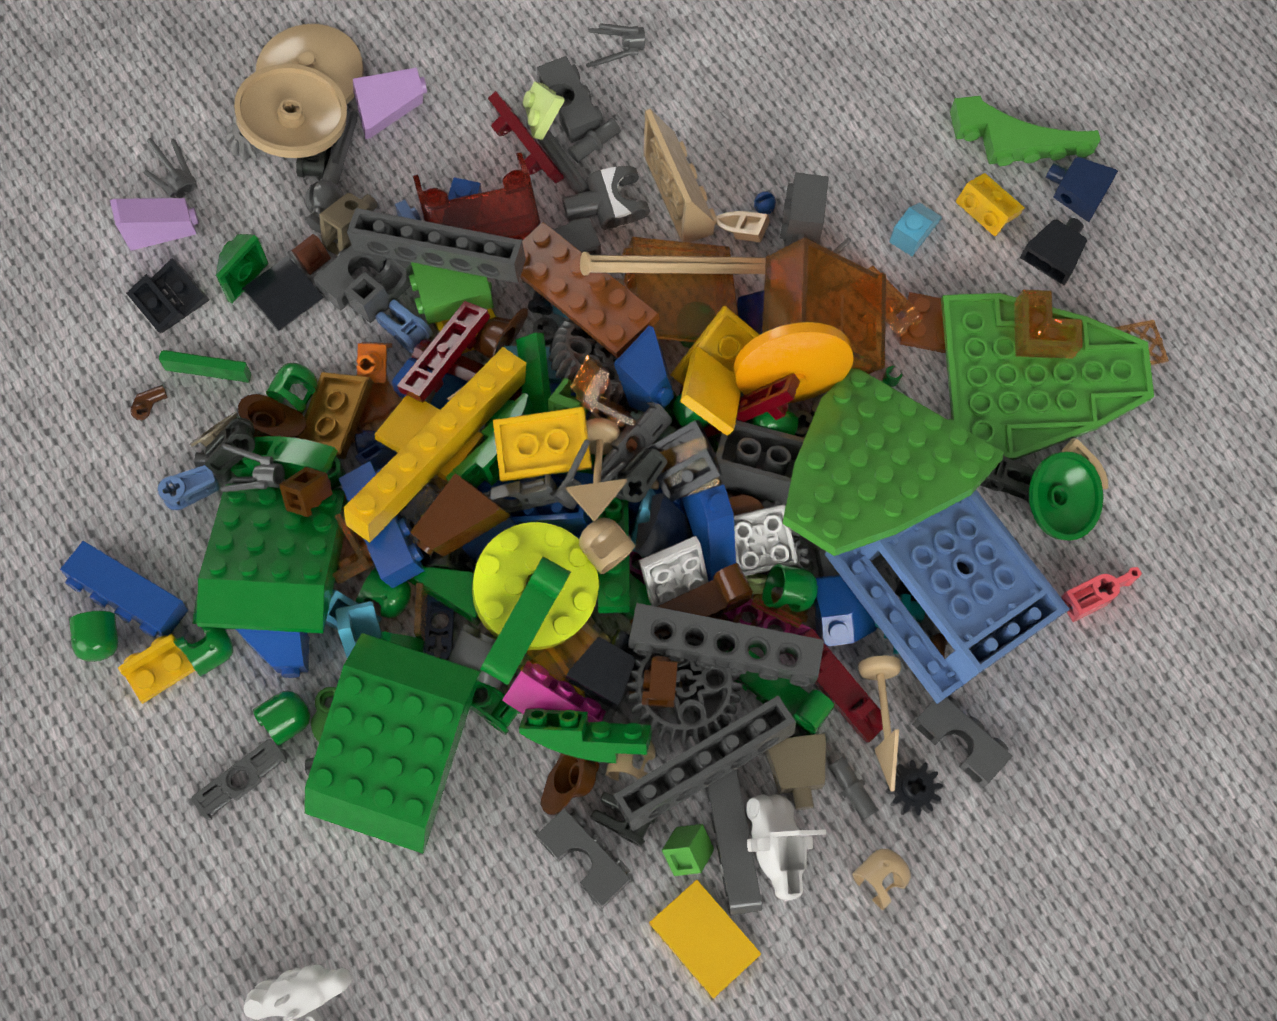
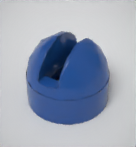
(766, 205)

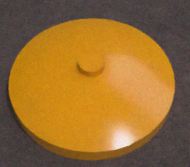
(810, 350)

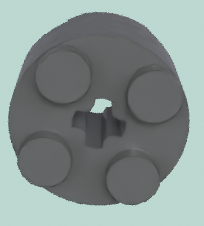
(472, 651)

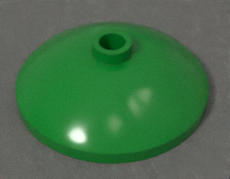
(1076, 493)

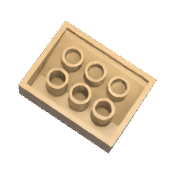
(677, 181)

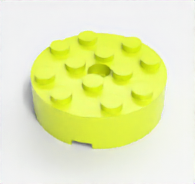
(508, 566)

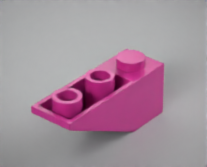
(538, 689)

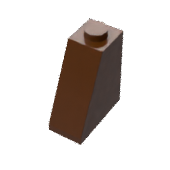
(457, 517)

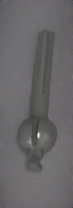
(326, 192)

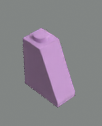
(387, 98)
(153, 220)

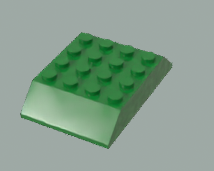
(270, 563)
(389, 742)

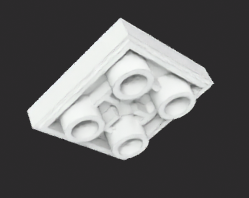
(763, 540)
(674, 571)

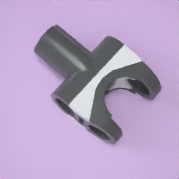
(604, 199)

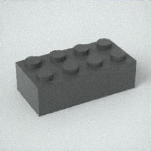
(758, 461)

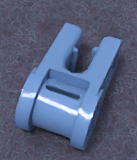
(412, 330)
(189, 486)

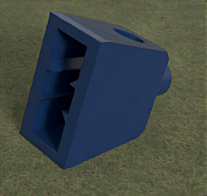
(1081, 185)

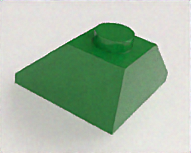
(240, 264)

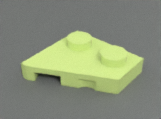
(541, 108)

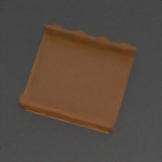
(681, 300)

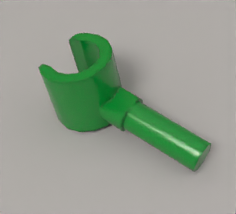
(887, 379)

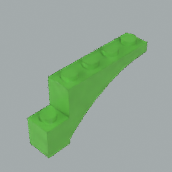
(1015, 140)

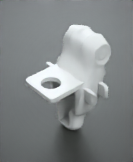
(779, 843)
(296, 993)

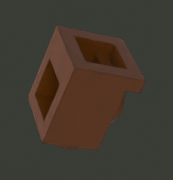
(305, 491)
(660, 682)

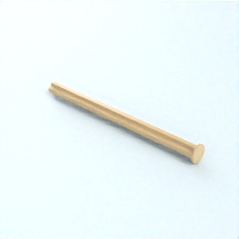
(670, 264)

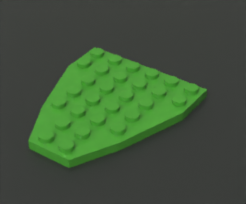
(1036, 400)
(879, 466)

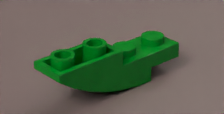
(291, 453)
(483, 461)
(615, 584)
(575, 736)

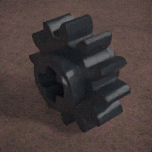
(923, 797)

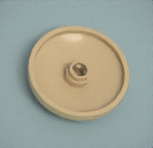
(318, 48)
(290, 110)

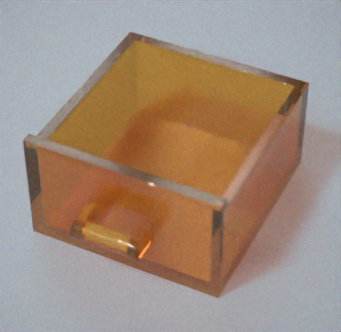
(823, 287)

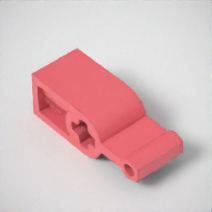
(1087, 597)

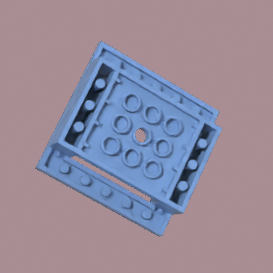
(977, 612)

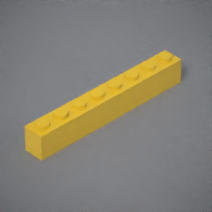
(434, 445)

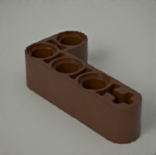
(722, 594)

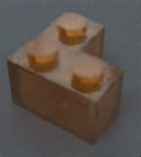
(1039, 333)

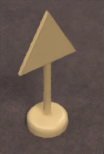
(598, 495)
(879, 669)

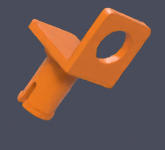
(373, 360)

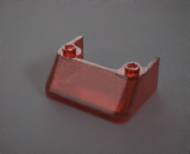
(498, 212)

